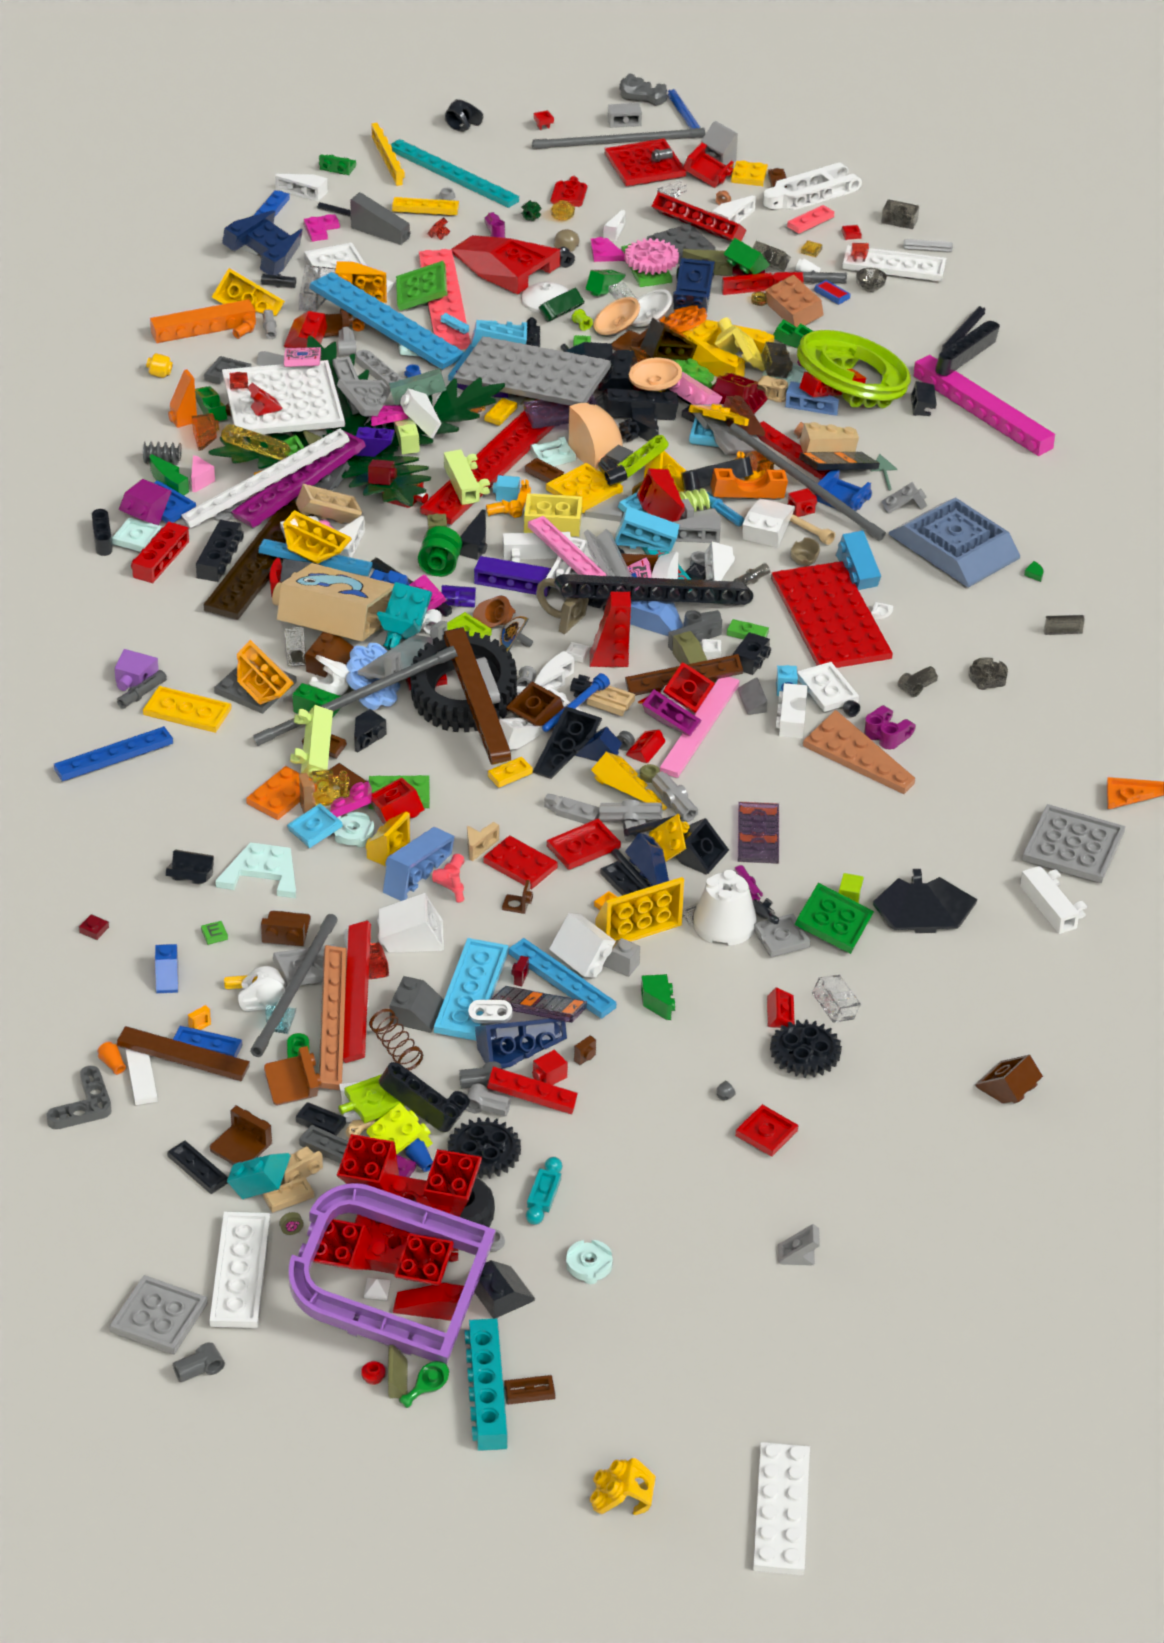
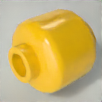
(159, 365)

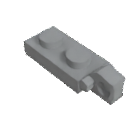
(571, 808)

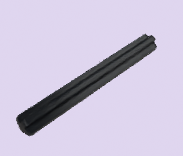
(965, 327)

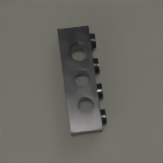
(219, 550)

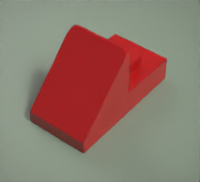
(263, 401)

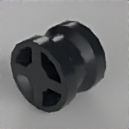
(566, 257)

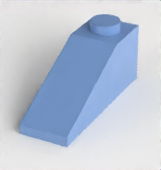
(799, 399)

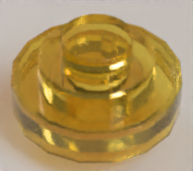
(562, 210)

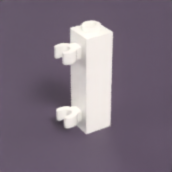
(526, 546)
(1050, 900)

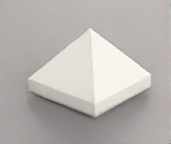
(377, 1289)

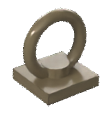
(572, 609)

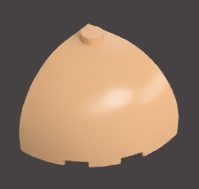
(592, 433)

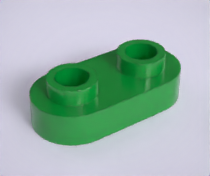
(295, 1042)

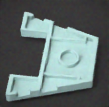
(262, 862)

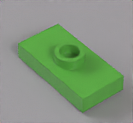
(740, 629)

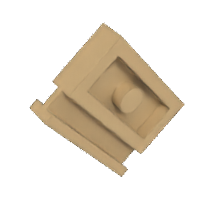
(612, 700)

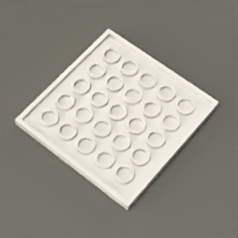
(304, 393)

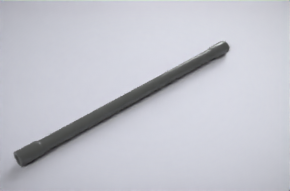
(690, 133)
(870, 527)
(440, 657)
(262, 1040)

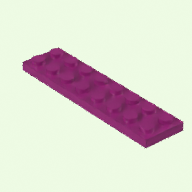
(279, 494)

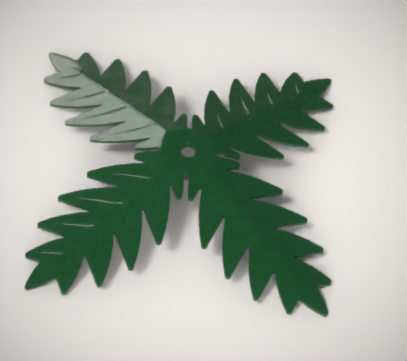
(447, 407)

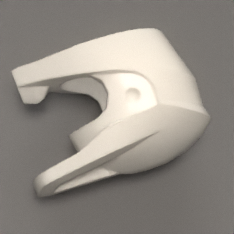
(336, 678)
(264, 991)

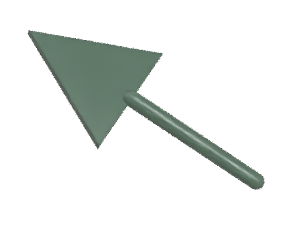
(885, 466)

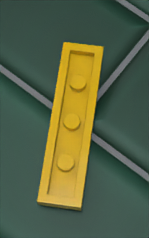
(429, 206)

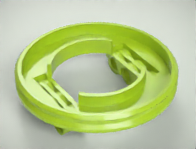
(832, 352)

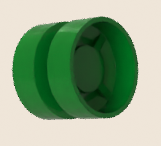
(439, 551)

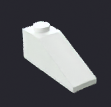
(302, 185)
(737, 209)
(421, 411)
(355, 531)
(717, 561)
(519, 732)

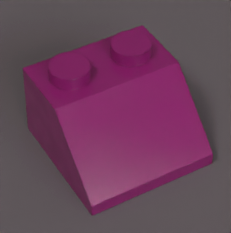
(145, 501)

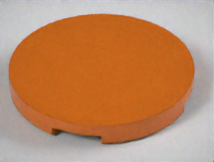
(685, 318)

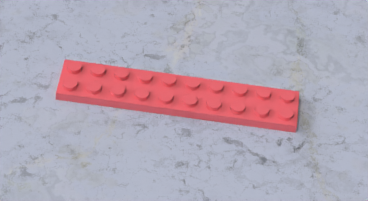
(449, 304)

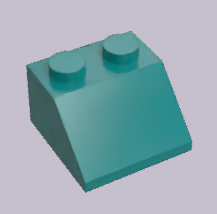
(258, 1175)

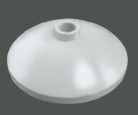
(540, 293)
(654, 305)

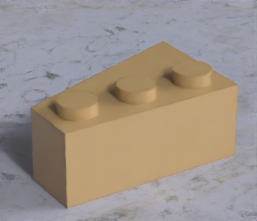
(828, 438)

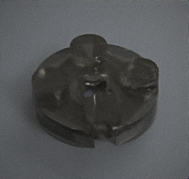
(995, 677)

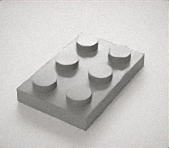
(289, 961)

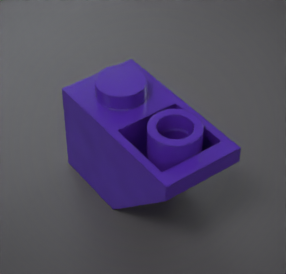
(374, 439)

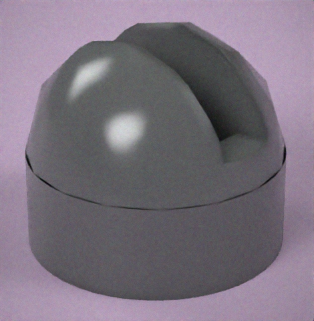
(725, 1091)

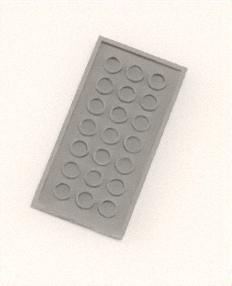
(533, 371)

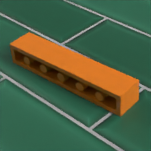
(201, 321)

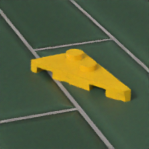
(718, 412)

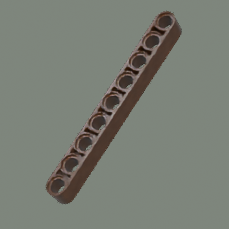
(478, 697)

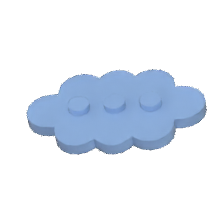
(361, 657)

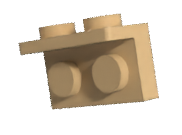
(302, 1164)

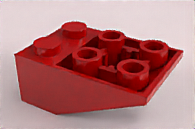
(660, 496)

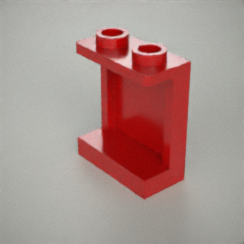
(706, 167)

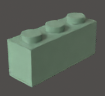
(428, 383)

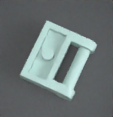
(554, 456)

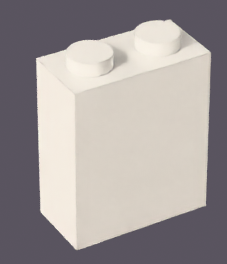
(582, 945)

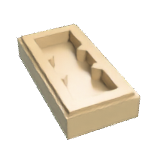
(289, 1194)

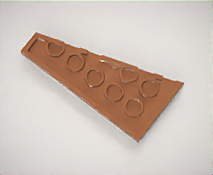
(850, 747)

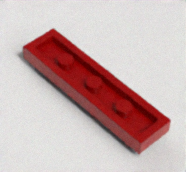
(532, 1090)

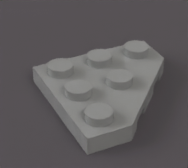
(365, 395)

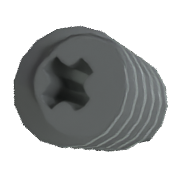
(166, 453)

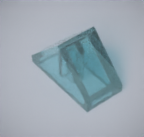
(286, 1021)

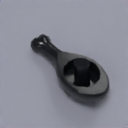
(763, 910)

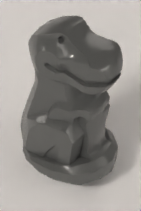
(636, 89)

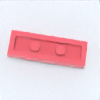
(810, 219)

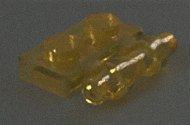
(324, 786)

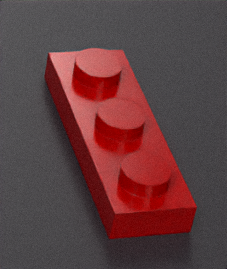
(746, 283)

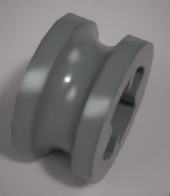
(626, 739)

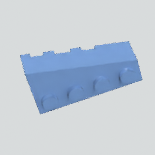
(416, 862)

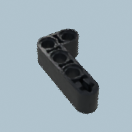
(702, 476)
(422, 1098)

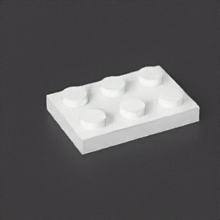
(827, 686)

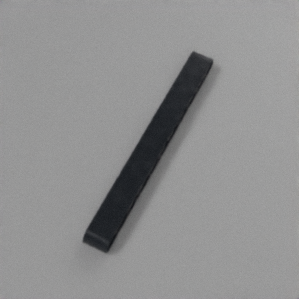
(662, 593)

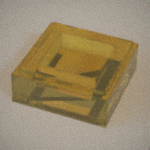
(811, 248)

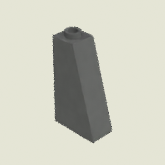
(377, 220)

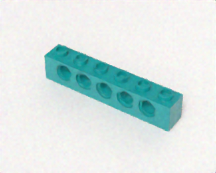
(487, 1385)

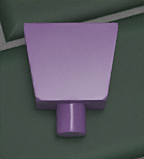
(134, 668)

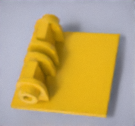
(670, 836)

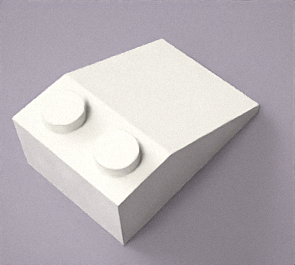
(767, 522)

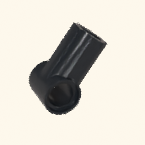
(613, 473)

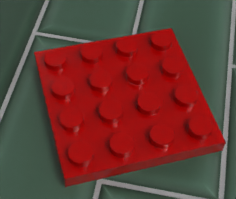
(636, 166)

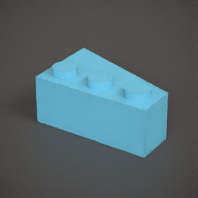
(506, 331)
(646, 530)

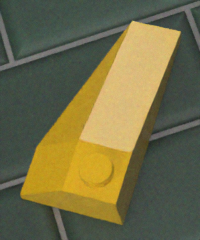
(238, 288)

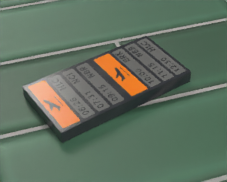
(839, 460)

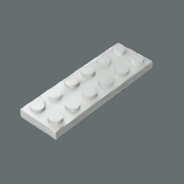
(898, 264)
(240, 1270)
(782, 1509)

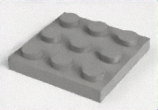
(158, 1314)

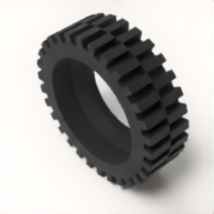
(457, 712)

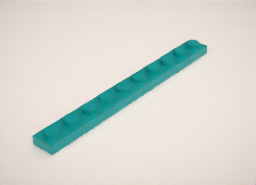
(454, 173)

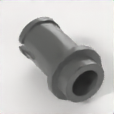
(658, 155)

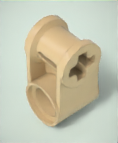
(773, 387)

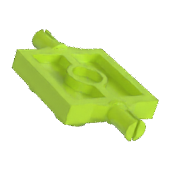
(368, 1100)

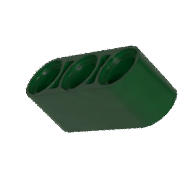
(561, 304)

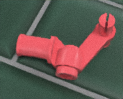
(450, 877)

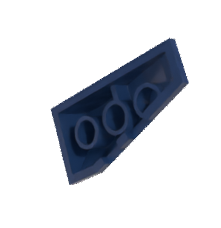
(518, 1040)

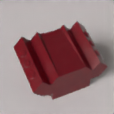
(737, 385)

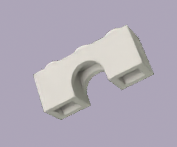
(792, 710)

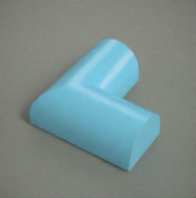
(701, 436)

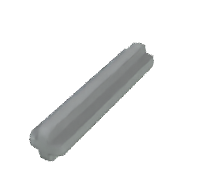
(928, 245)

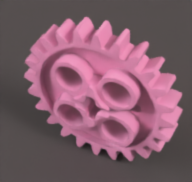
(651, 256)

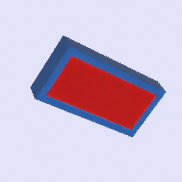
(832, 292)

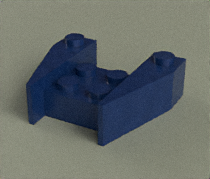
(265, 239)

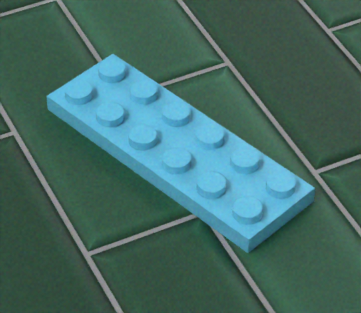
(472, 981)

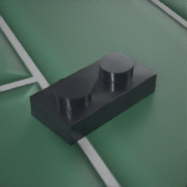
(321, 1118)

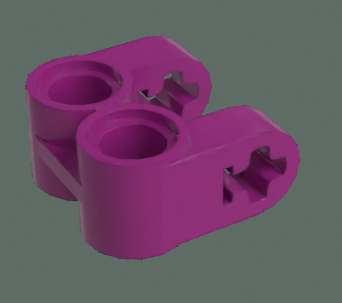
(888, 733)

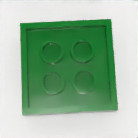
(834, 918)

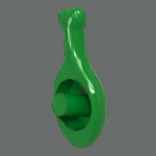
(429, 1379)

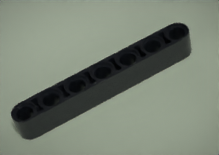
(967, 348)

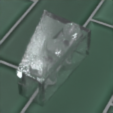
(309, 299)

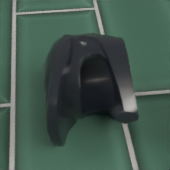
(463, 113)

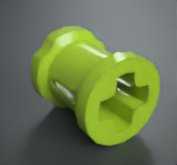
(585, 322)

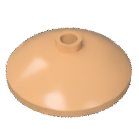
(617, 316)
(655, 374)

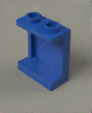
(844, 491)

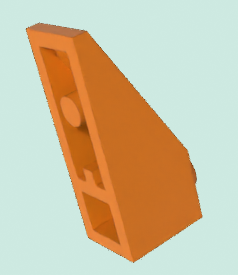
(183, 401)

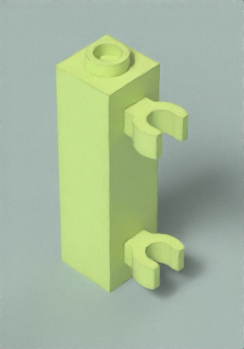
(460, 474)
(316, 739)

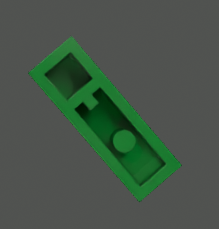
(601, 279)

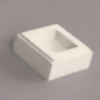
(711, 647)
(578, 651)

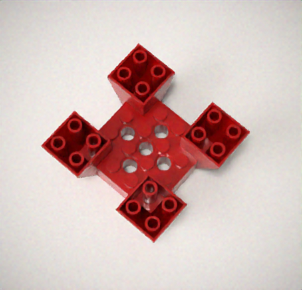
(386, 1248)

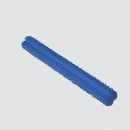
(682, 108)

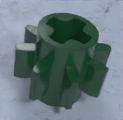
(531, 211)

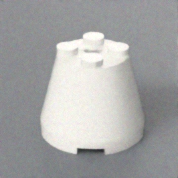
(725, 910)

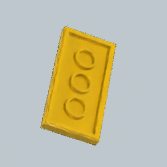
(187, 709)

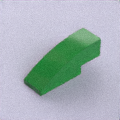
(790, 334)
(210, 402)
(168, 475)

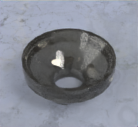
(871, 279)

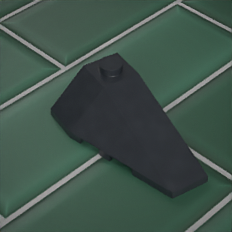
(567, 739)

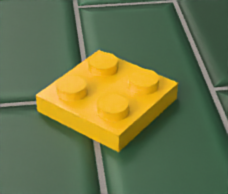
(749, 173)

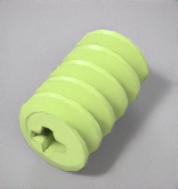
(697, 499)

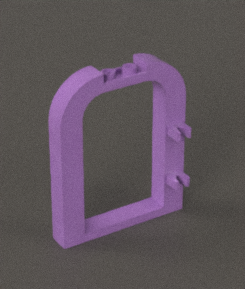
(370, 1321)

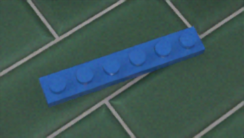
(113, 753)

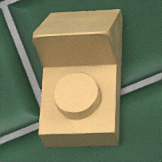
(481, 841)

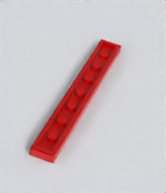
(356, 991)

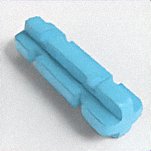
(454, 323)

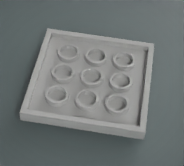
(1074, 843)

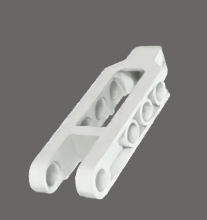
(824, 179)

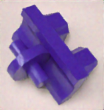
(459, 595)

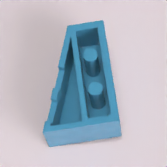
(858, 560)

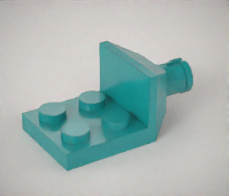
(404, 613)

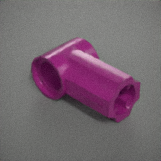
(495, 225)

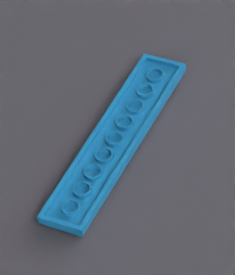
(386, 320)

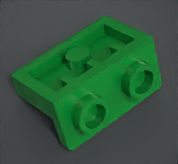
(336, 164)

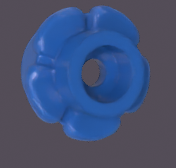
(412, 370)

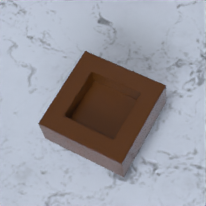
(585, 1050)

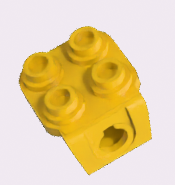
(619, 1482)

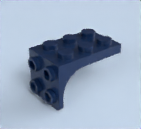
(693, 283)

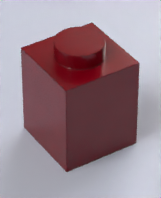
(381, 472)

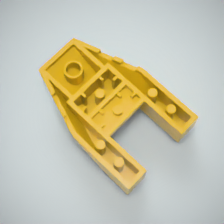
(718, 360)

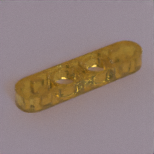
(255, 445)

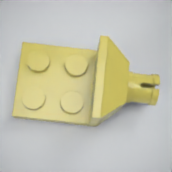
(734, 340)

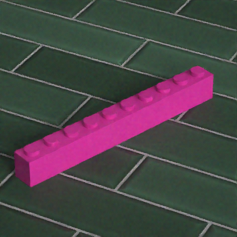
(986, 407)

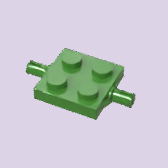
(696, 371)

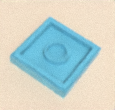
(315, 825)

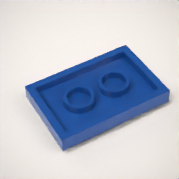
(176, 505)

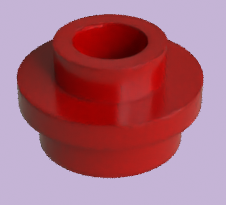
(376, 1376)

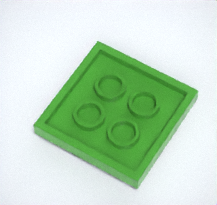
(421, 285)

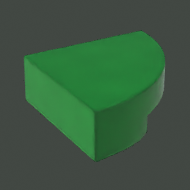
(1034, 571)

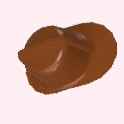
(494, 611)

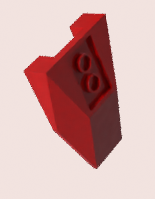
(506, 260)

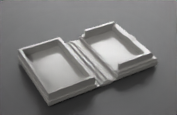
(725, 440)

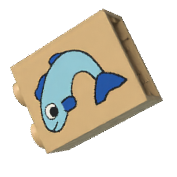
(332, 601)

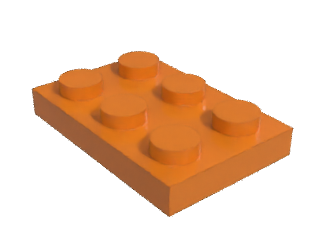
(277, 794)

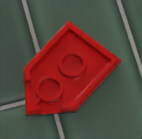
(570, 191)

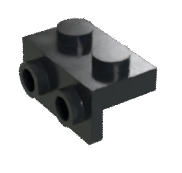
(191, 866)

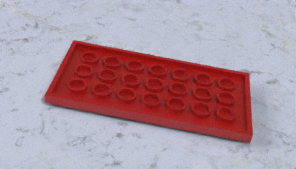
(831, 615)

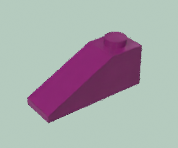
(670, 713)

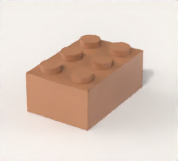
(794, 301)

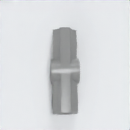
(675, 796)
(630, 810)

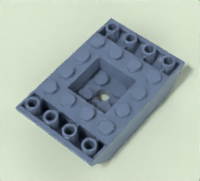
(959, 541)

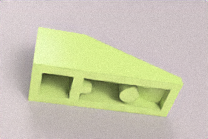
(407, 436)

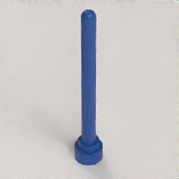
(599, 683)

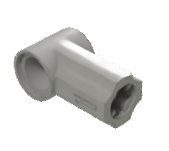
(346, 342)
(484, 1100)

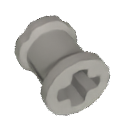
(522, 673)

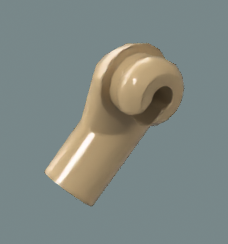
(357, 1127)

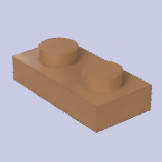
(306, 787)

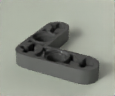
(89, 1106)

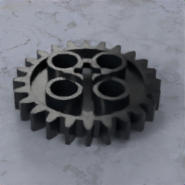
(805, 1048)
(491, 1142)

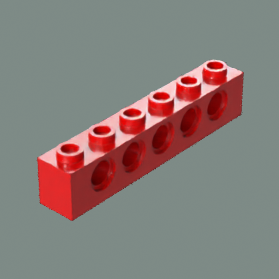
(698, 217)

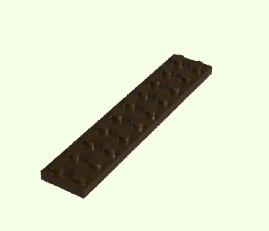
(250, 571)

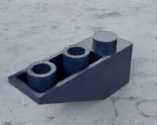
(649, 858)

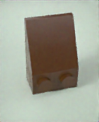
(330, 647)

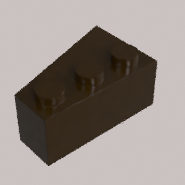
(667, 343)

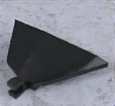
(924, 905)

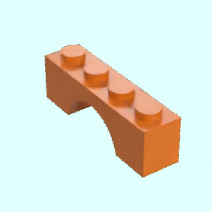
(769, 485)

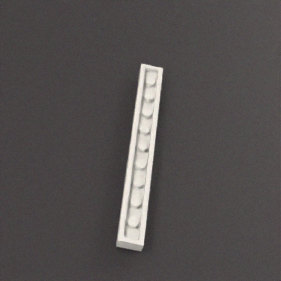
(265, 478)

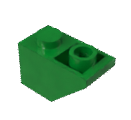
(657, 995)

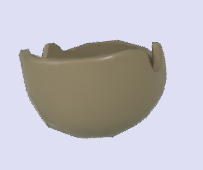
(566, 238)
(805, 552)

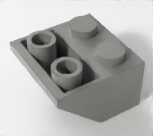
(721, 143)

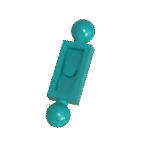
(544, 1190)

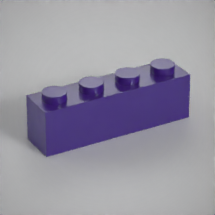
(510, 575)

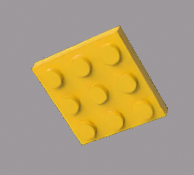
(584, 482)

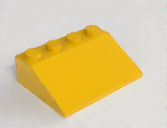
(643, 911)

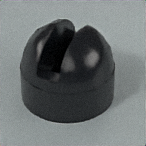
(851, 708)

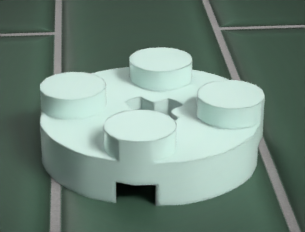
(356, 837)
(593, 1271)

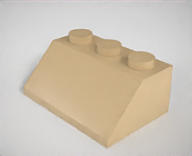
(328, 504)

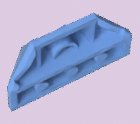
(655, 616)

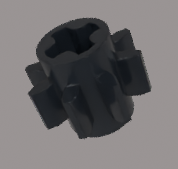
(629, 430)
(580, 684)

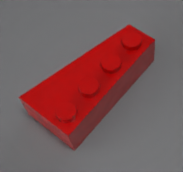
(613, 635)

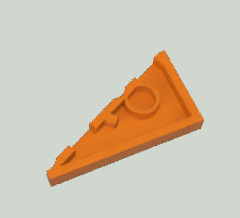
(1128, 791)

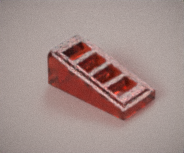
(378, 962)

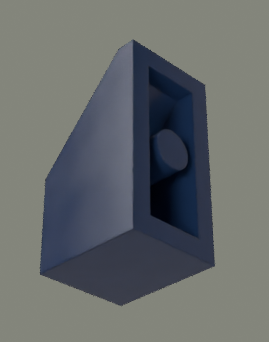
(602, 742)

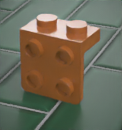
(293, 1078)

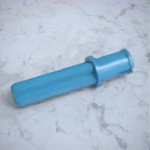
(725, 511)

